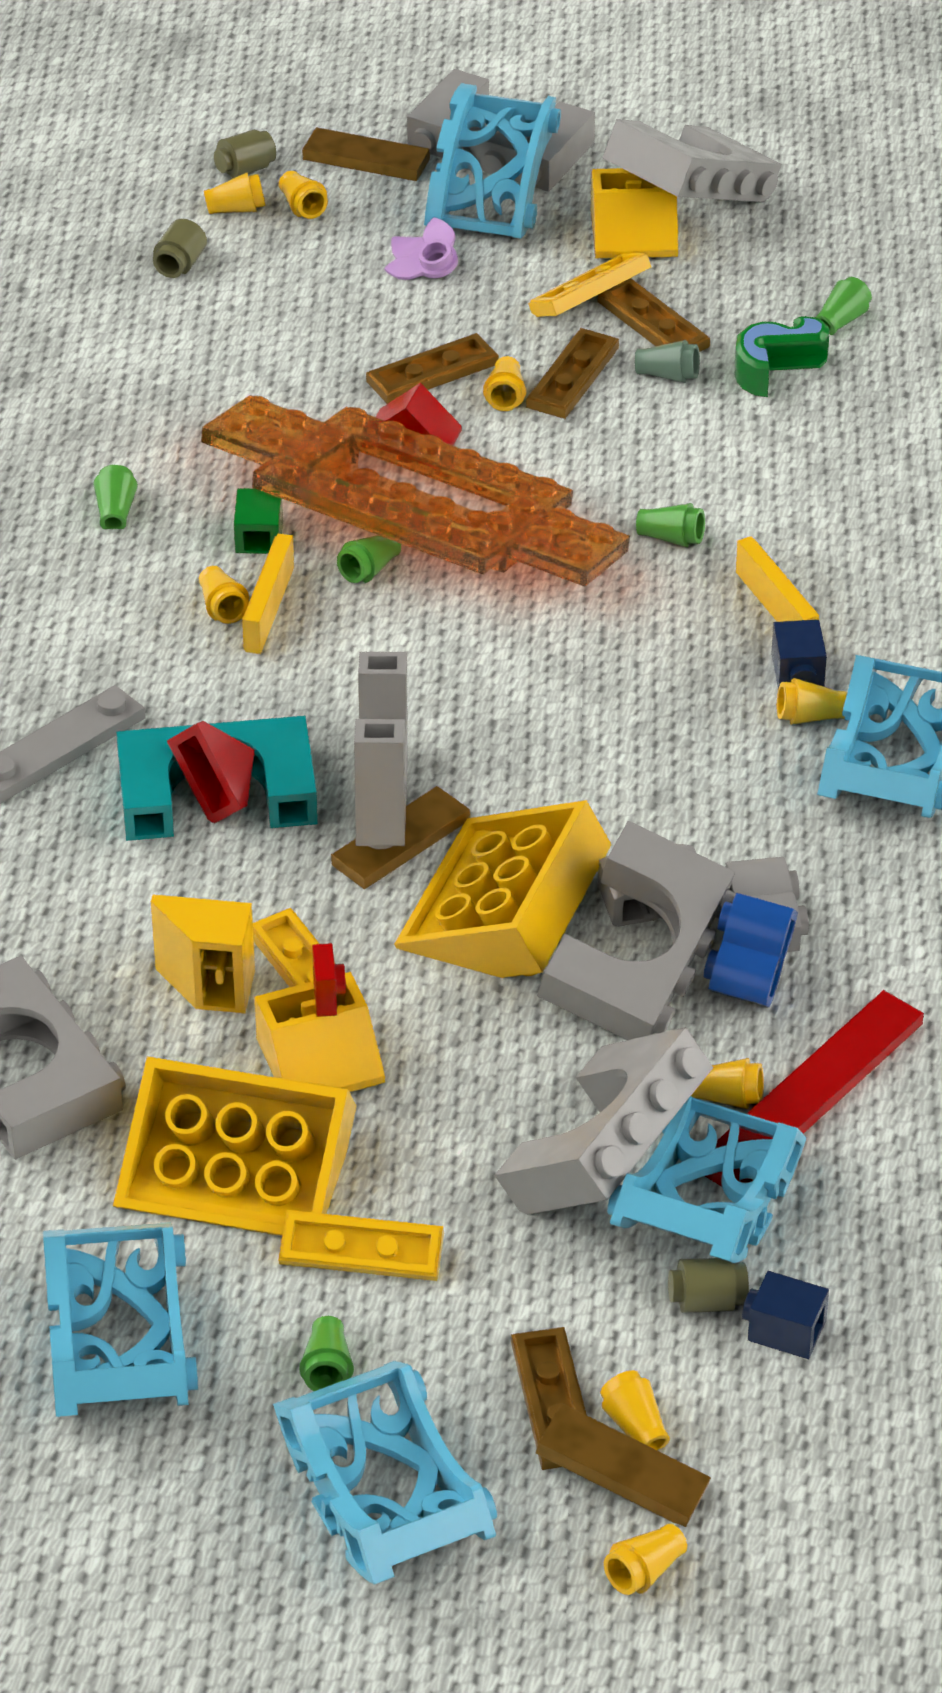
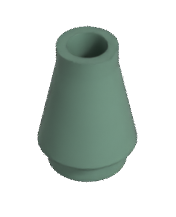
(669, 361)

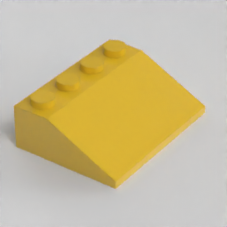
(508, 889)
(232, 1146)

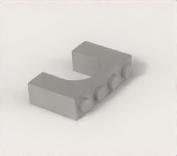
(563, 150)
(695, 165)
(381, 750)
(636, 995)
(72, 1088)
(638, 1092)

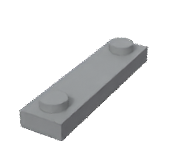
(66, 739)

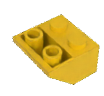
(631, 215)
(205, 950)
(315, 1049)

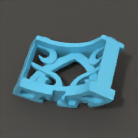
(515, 121)
(874, 694)
(727, 1226)
(144, 1368)
(379, 1544)

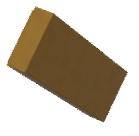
(366, 154)
(650, 315)
(433, 367)
(572, 373)
(427, 822)
(546, 1378)
(623, 1465)

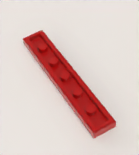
(834, 1068)

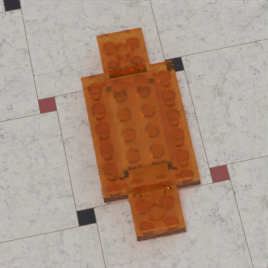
(319, 470)

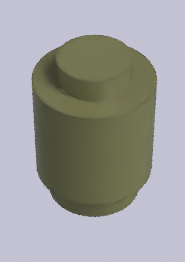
(245, 153)
(179, 248)
(708, 1285)

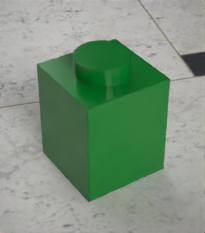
(256, 520)

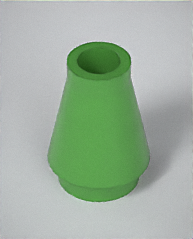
(845, 303)
(114, 495)
(673, 524)
(366, 557)
(326, 1355)

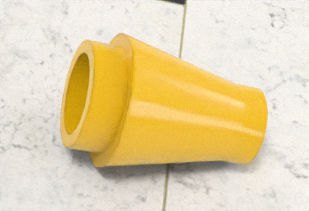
(236, 195)
(303, 195)
(505, 385)
(223, 596)
(808, 702)
(733, 1084)
(634, 1409)
(641, 1560)

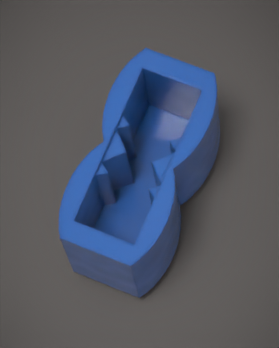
(751, 949)

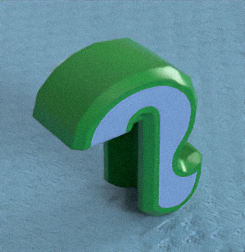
(778, 347)

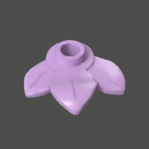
(426, 255)

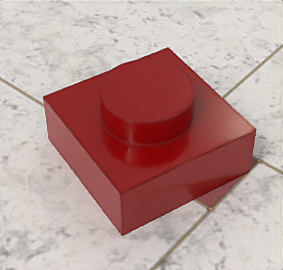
(327, 979)

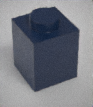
(799, 651)
(786, 1314)

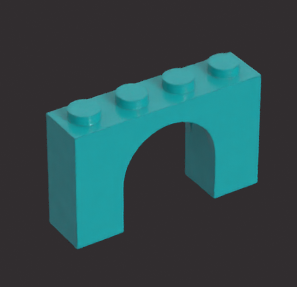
(279, 764)

